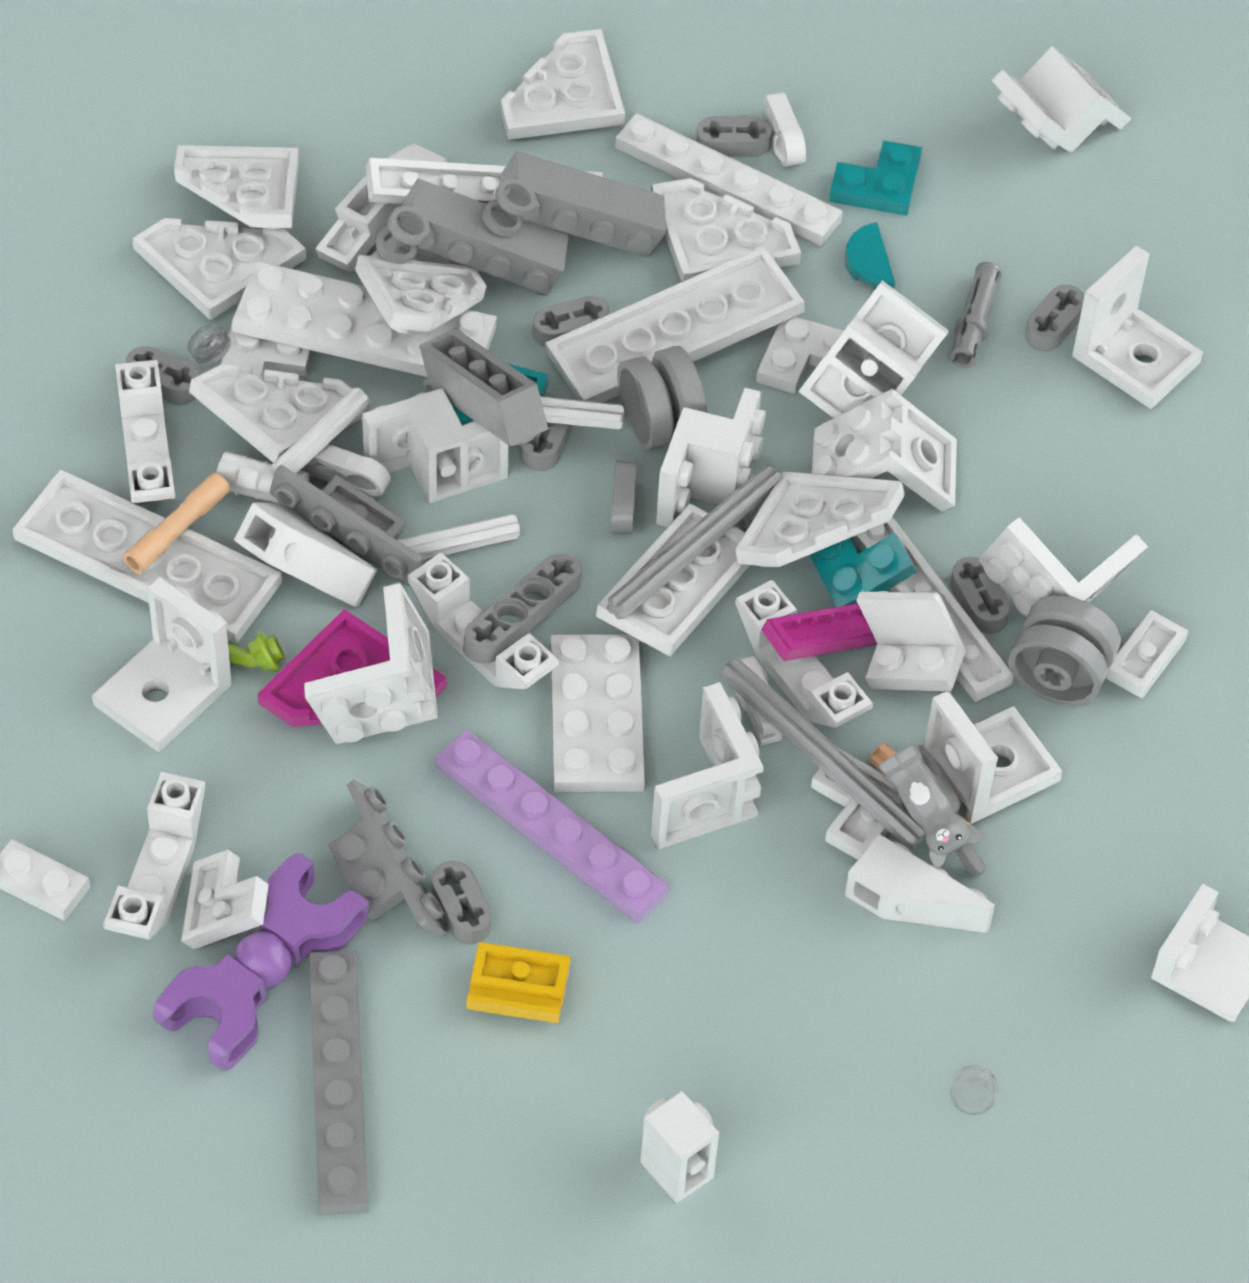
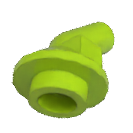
(262, 652)

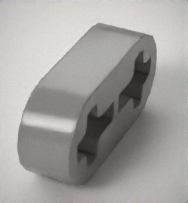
(735, 135)
(1049, 313)
(567, 317)
(170, 371)
(556, 439)
(623, 497)
(972, 598)
(469, 898)

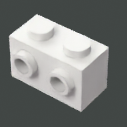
(679, 1145)

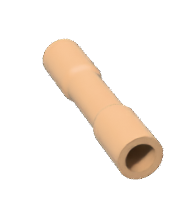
(157, 540)

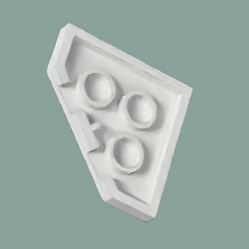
(566, 90)
(243, 181)
(714, 230)
(214, 260)
(419, 292)
(268, 408)
(814, 513)

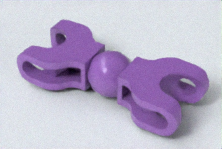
(261, 961)

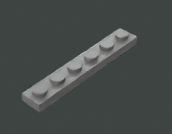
(337, 1083)

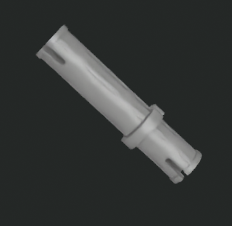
(972, 325)

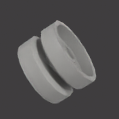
(657, 393)
(1064, 650)

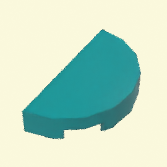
(867, 257)

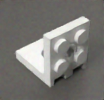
(1115, 331)
(891, 438)
(1031, 571)
(183, 660)
(385, 693)
(969, 757)
(716, 794)

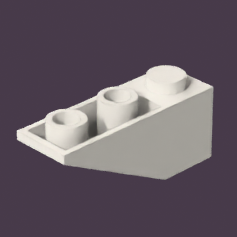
(304, 552)
(909, 890)

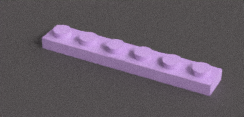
(552, 826)

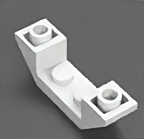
(144, 431)
(447, 602)
(802, 680)
(163, 861)

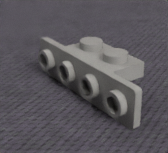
(350, 517)
(379, 866)

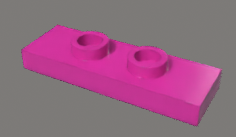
(818, 632)

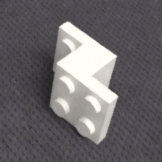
(1059, 101)
(874, 353)
(435, 445)
(709, 456)

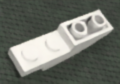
(363, 220)

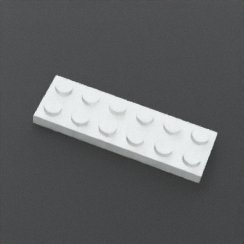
(695, 314)
(338, 319)
(95, 529)

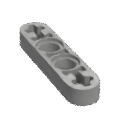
(515, 603)

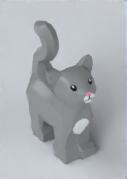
(933, 806)

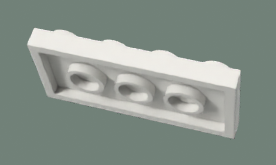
(689, 596)
(597, 714)

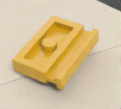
(518, 982)

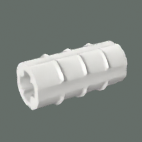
(249, 476)

